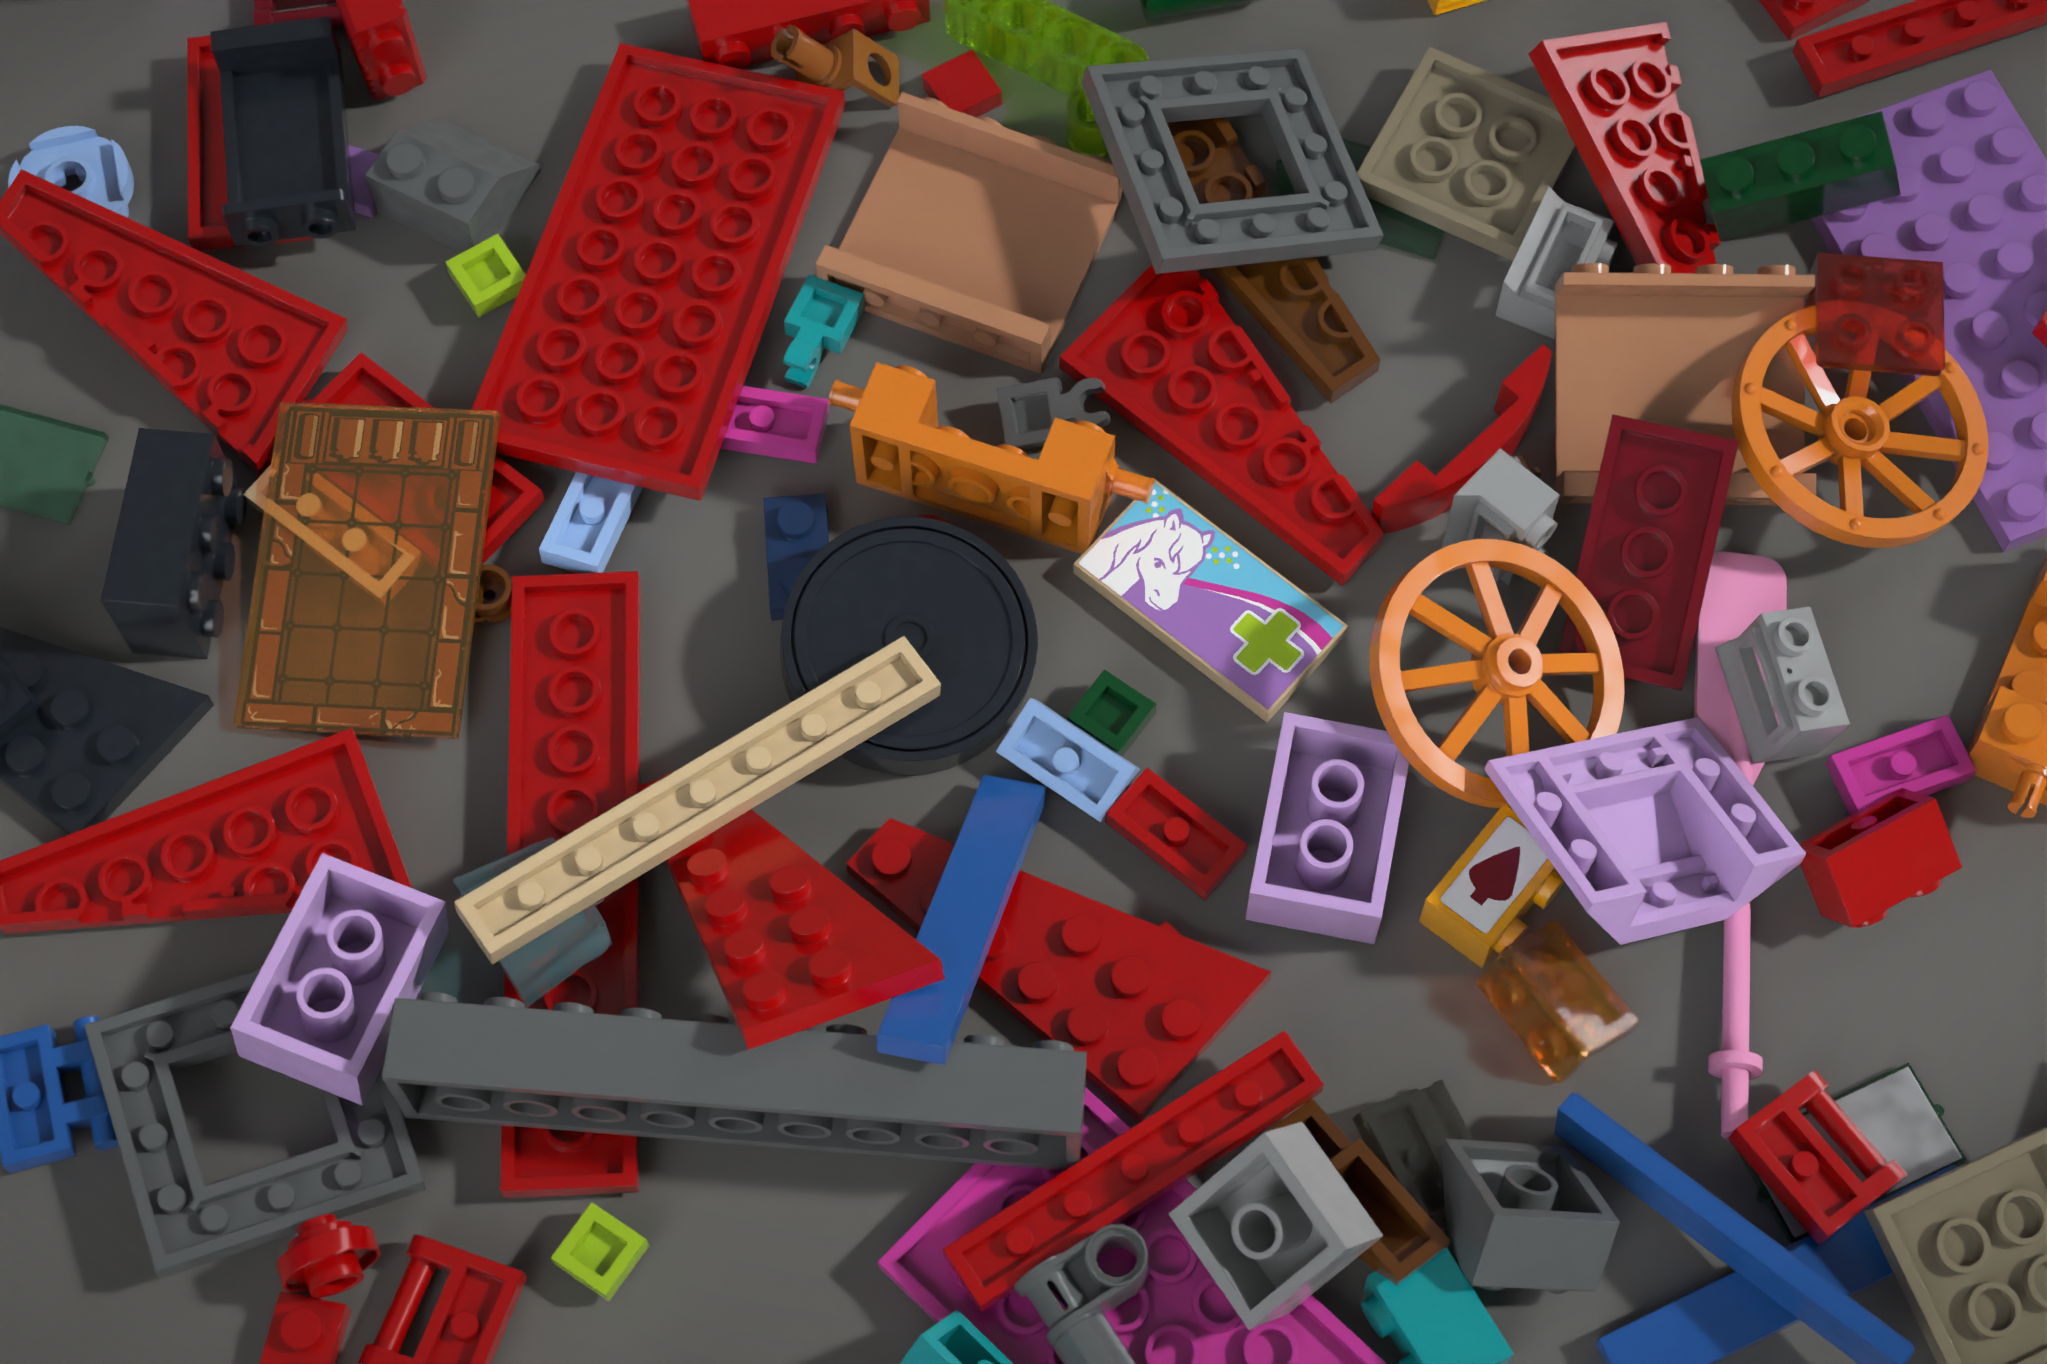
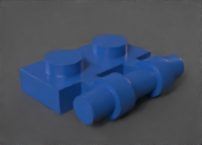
(33, 1099)

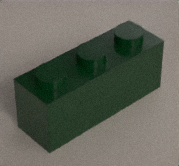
(1801, 176)

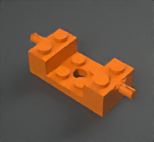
(1045, 499)
(2012, 729)

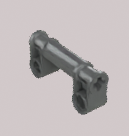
(1087, 1293)

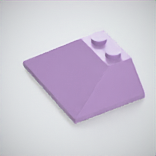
(1649, 827)

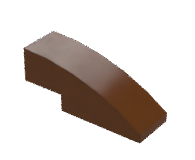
(1407, 1230)

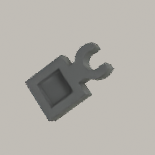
(1032, 407)

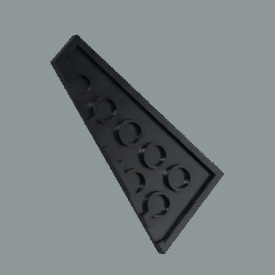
(92, 735)

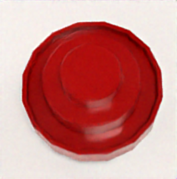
(327, 1256)

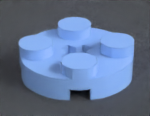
(81, 152)

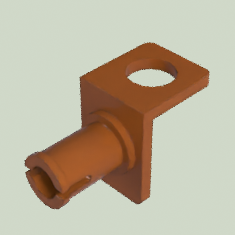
(838, 62)

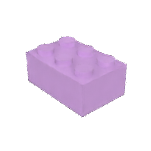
(1328, 829)
(334, 978)

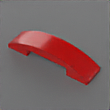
(1422, 496)

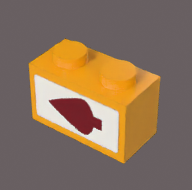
(1491, 890)

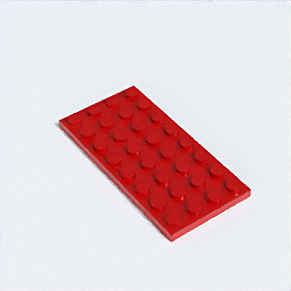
(658, 270)

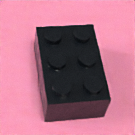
(174, 544)

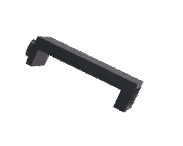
(284, 132)

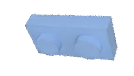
(588, 524)
(1067, 759)

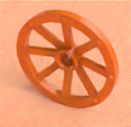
(1855, 435)
(1489, 664)

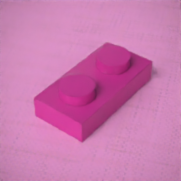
(777, 425)
(1915, 759)

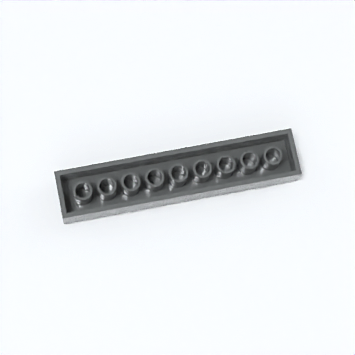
(705, 1085)

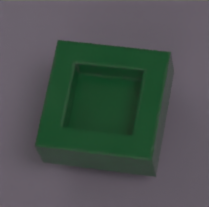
(1113, 712)

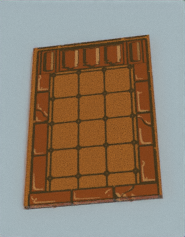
(368, 570)

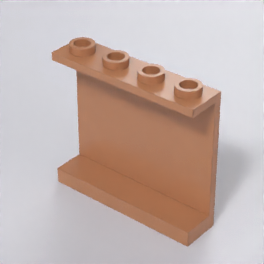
(976, 232)
(1667, 356)

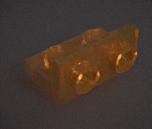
(1555, 1000)

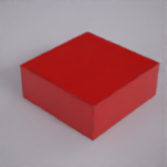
(963, 85)

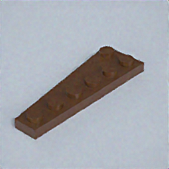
(1286, 295)

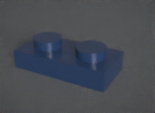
(794, 533)

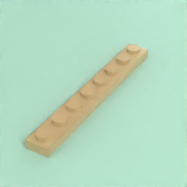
(696, 800)

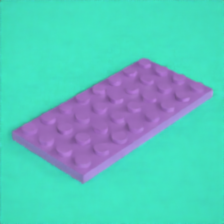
(1980, 207)

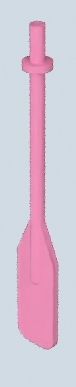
(1734, 597)

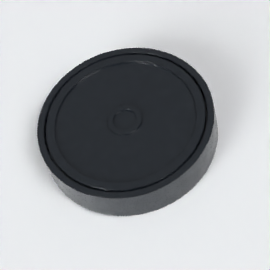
(954, 607)

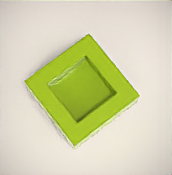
(486, 275)
(600, 1251)

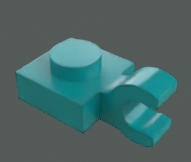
(819, 320)

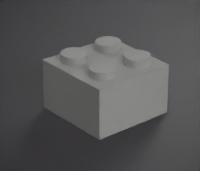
(1275, 1224)

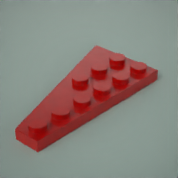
(1633, 139)
(191, 321)
(1215, 405)
(210, 850)
(789, 933)
(1081, 970)

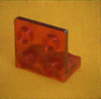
(1878, 314)

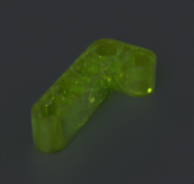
(1040, 51)

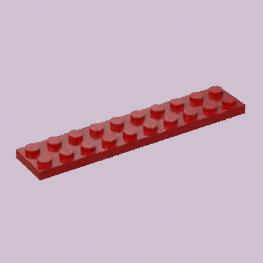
(567, 764)

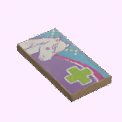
(1211, 601)

